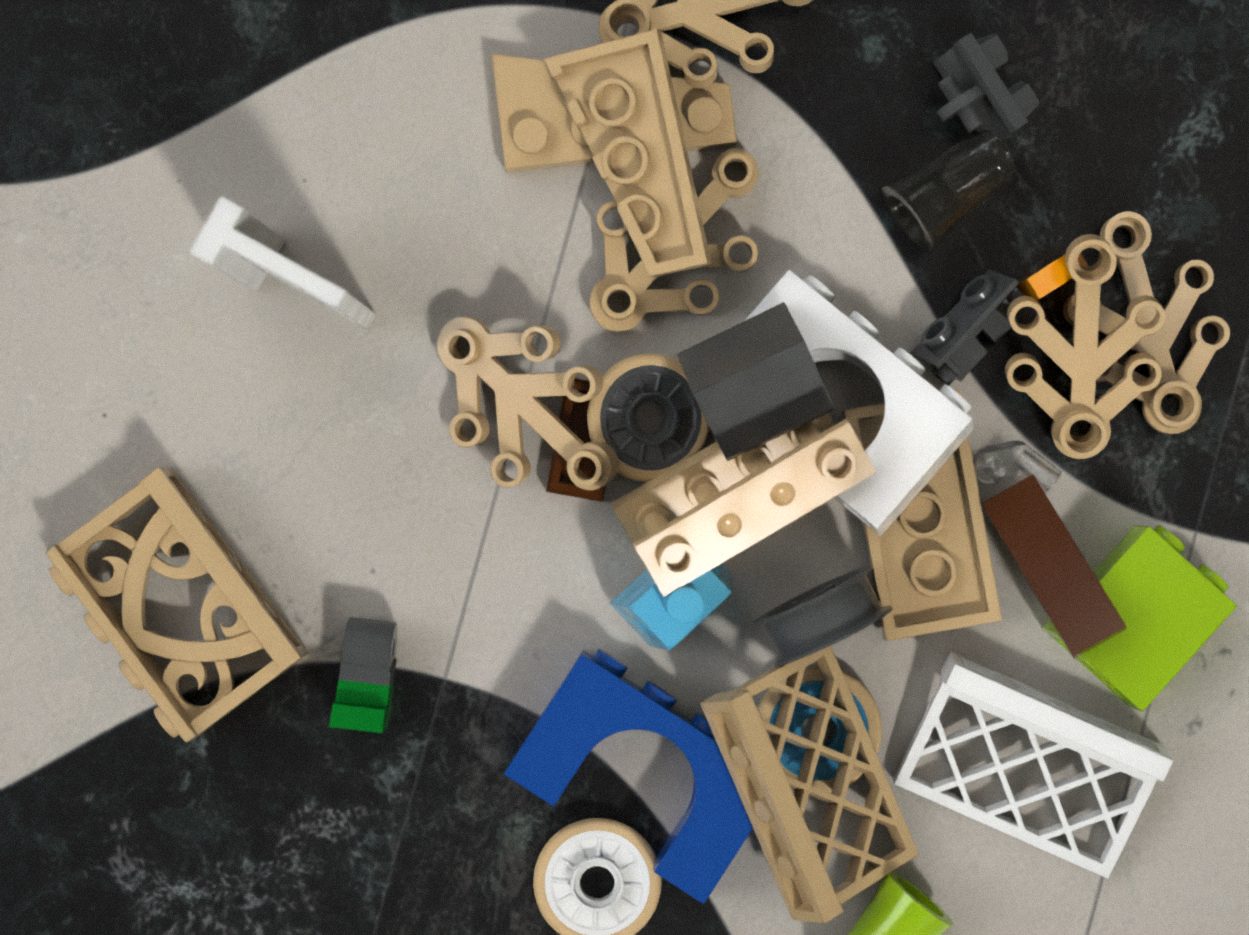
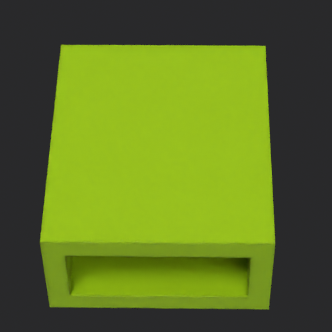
(1166, 611)

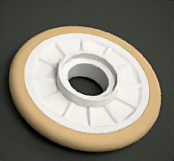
(588, 845)

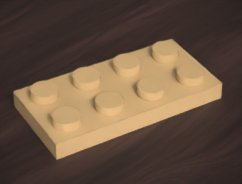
(936, 552)

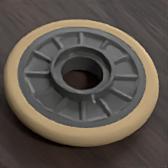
(614, 411)

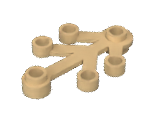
(699, 17)
(638, 280)
(1136, 282)
(1086, 358)
(518, 399)

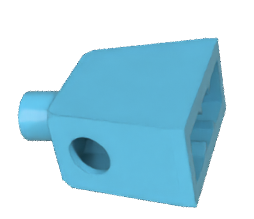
(668, 619)

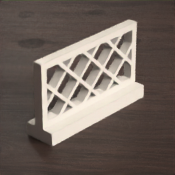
(250, 250)
(1054, 720)

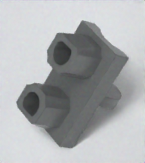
(977, 90)

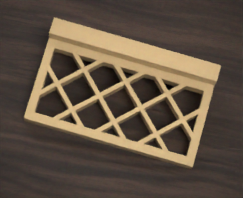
(779, 813)

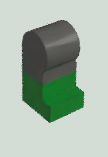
(366, 676)

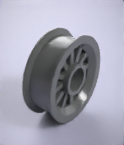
(823, 616)

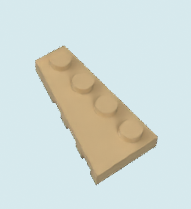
(633, 127)
(542, 133)

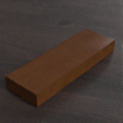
(1054, 566)

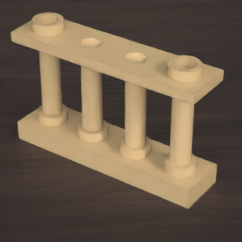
(720, 507)

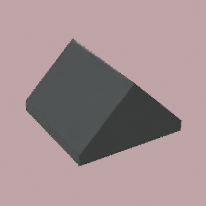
(755, 381)

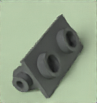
(951, 341)

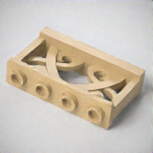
(175, 521)

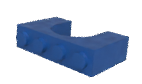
(601, 702)

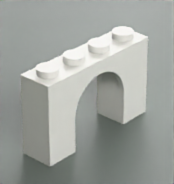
(919, 421)

